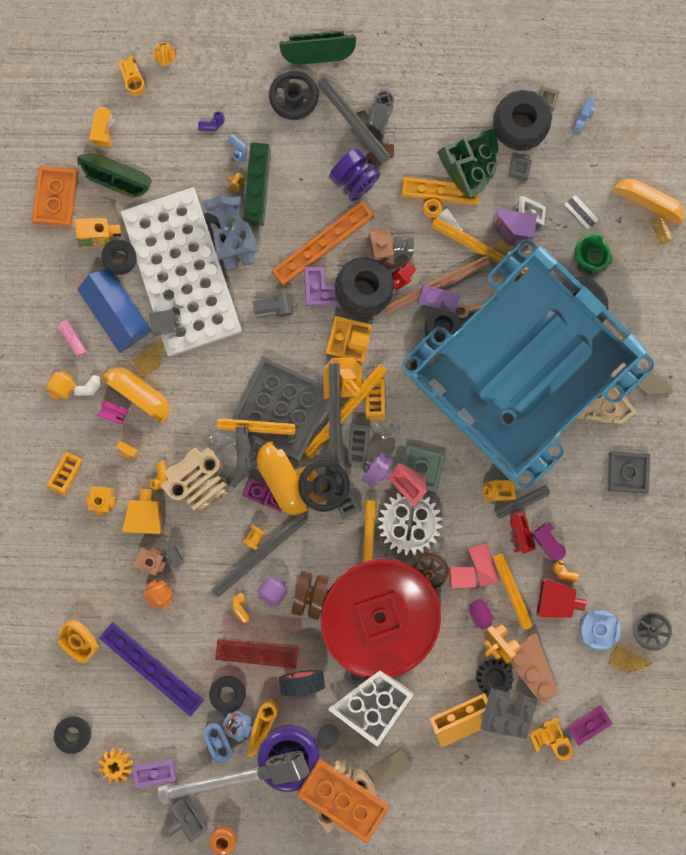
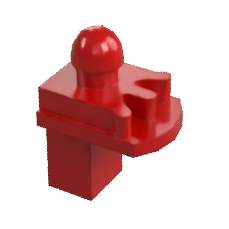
(402, 276)

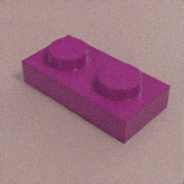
(589, 725)

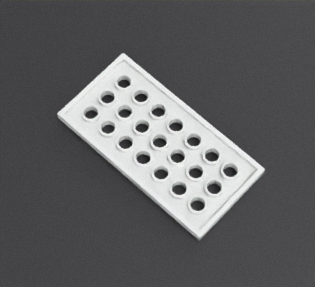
(206, 253)

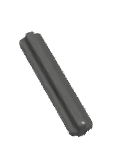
(522, 502)

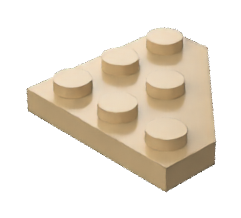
(608, 412)

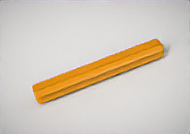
(257, 426)
(512, 591)

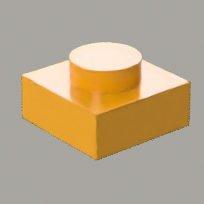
(127, 451)

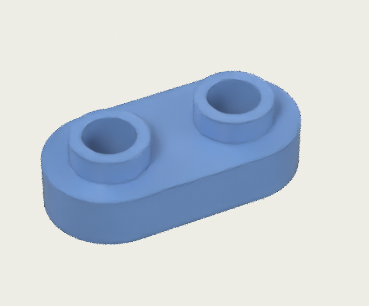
(217, 742)

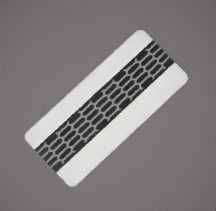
(581, 212)

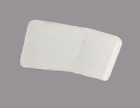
(447, 217)

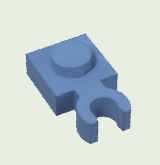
(587, 112)

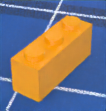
(459, 720)

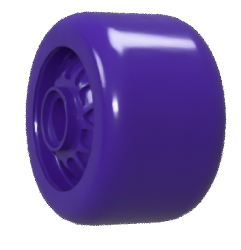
(291, 739)

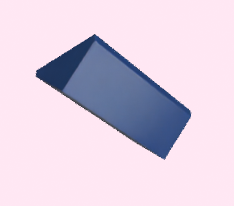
(113, 309)

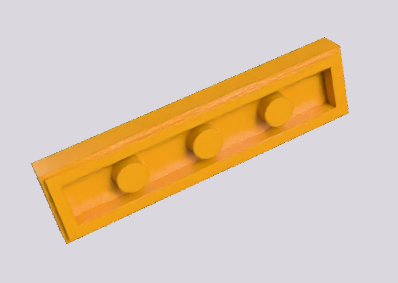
(432, 189)

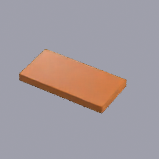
(343, 800)

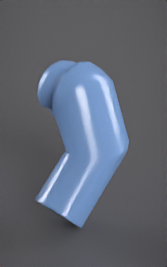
(240, 148)

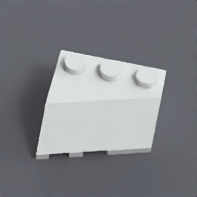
(373, 706)

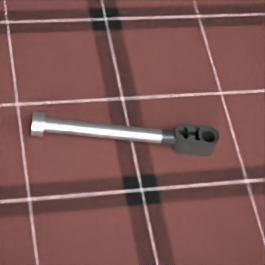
(279, 768)

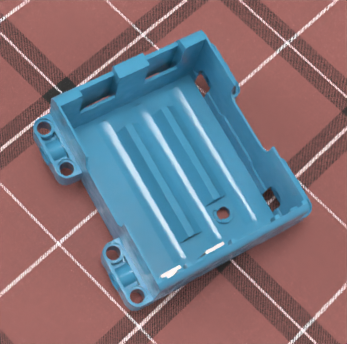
(531, 356)

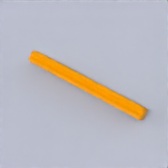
(469, 242)
(346, 409)

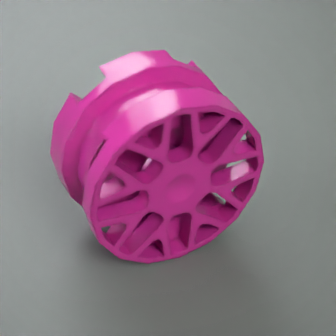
(112, 412)

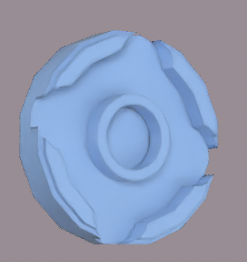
(599, 629)

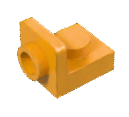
(499, 490)

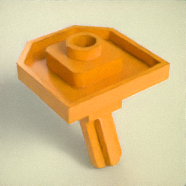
(349, 377)

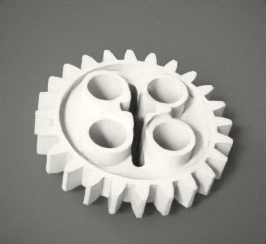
(428, 525)

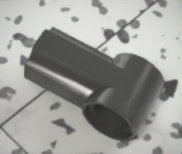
(277, 306)

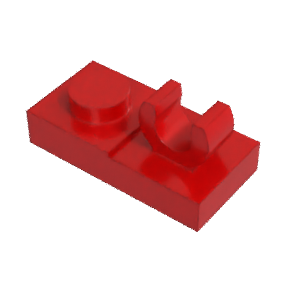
(524, 538)

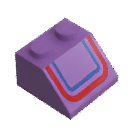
(515, 226)

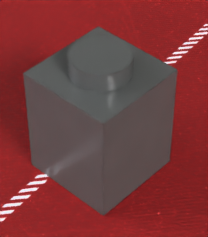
(164, 322)

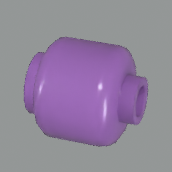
(272, 591)

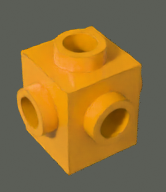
(95, 496)

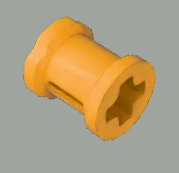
(254, 537)

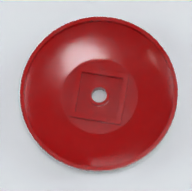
(387, 645)

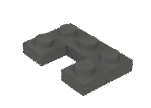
(498, 721)

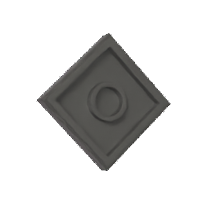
(628, 472)

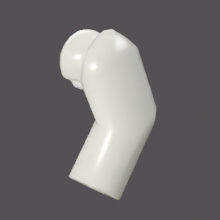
(90, 388)

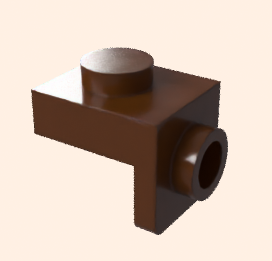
(371, 158)

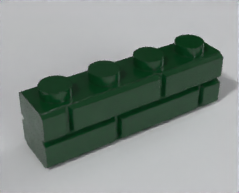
(257, 184)

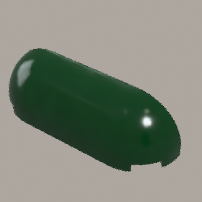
(318, 47)
(114, 175)

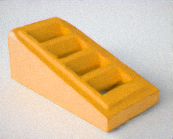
(379, 410)
(51, 485)

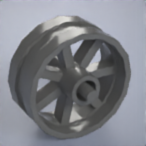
(652, 631)

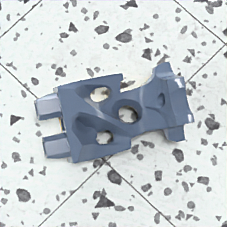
(226, 209)

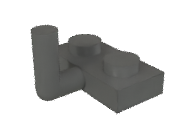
(187, 820)

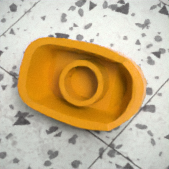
(77, 641)

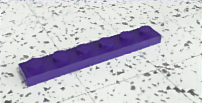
(151, 669)

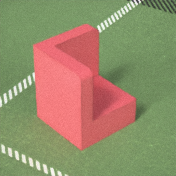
(462, 577)

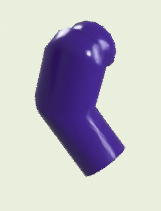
(215, 123)

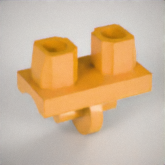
(497, 646)

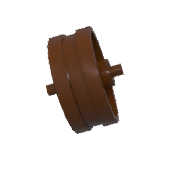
(430, 570)

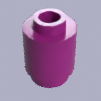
(480, 614)

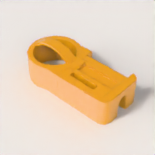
(131, 75)

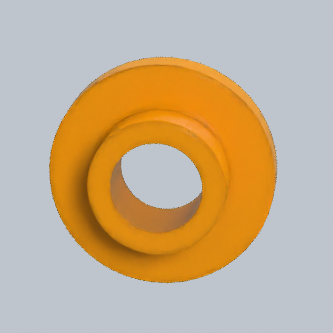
(432, 203)

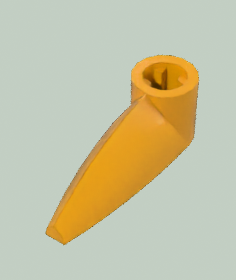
(262, 725)

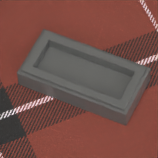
(378, 120)

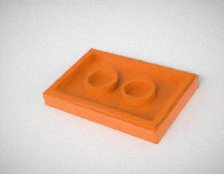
(55, 196)

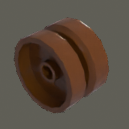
(310, 595)

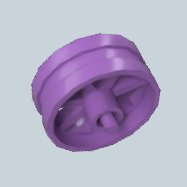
(377, 470)

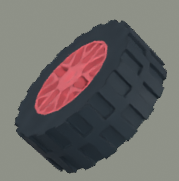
(301, 682)

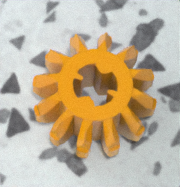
(123, 770)

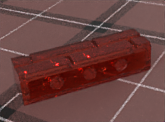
(257, 652)

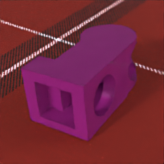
(548, 543)

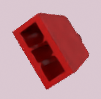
(558, 600)

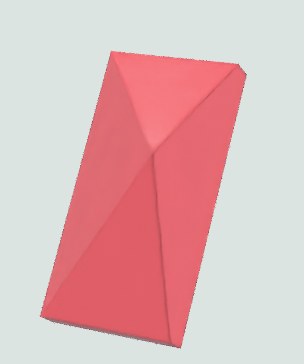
(409, 483)
(483, 565)

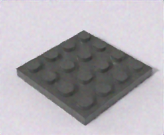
(283, 397)

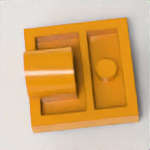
(349, 339)

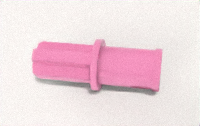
(72, 339)

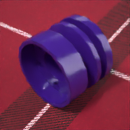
(353, 173)

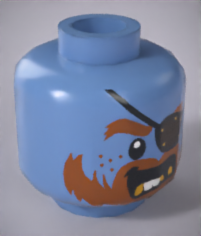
(238, 725)

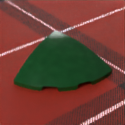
(471, 162)

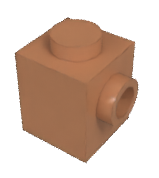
(150, 561)

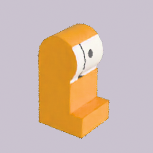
(100, 129)

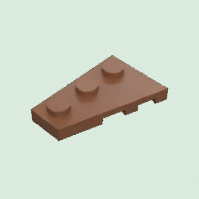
(534, 669)

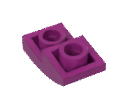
(260, 493)

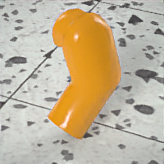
(160, 478)
(562, 573)
(238, 610)

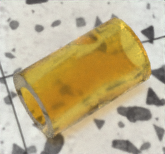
(662, 231)

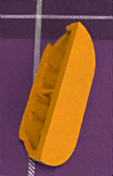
(650, 199)
(138, 392)
(280, 479)

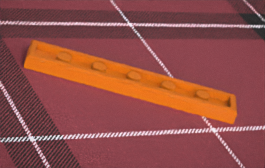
(322, 243)

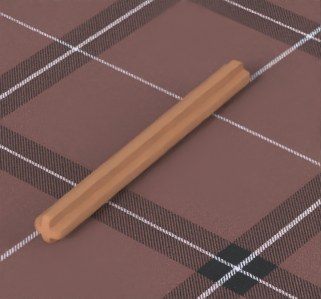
(440, 283)

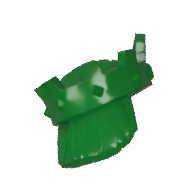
(592, 254)

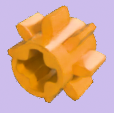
(164, 54)

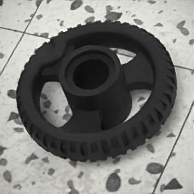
(310, 93)
(332, 469)

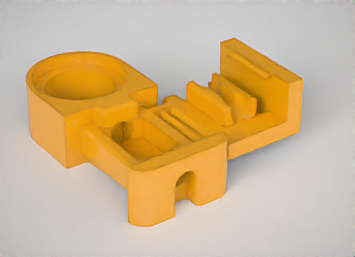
(548, 737)

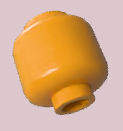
(60, 385)

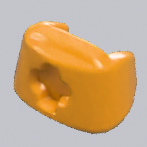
(236, 184)

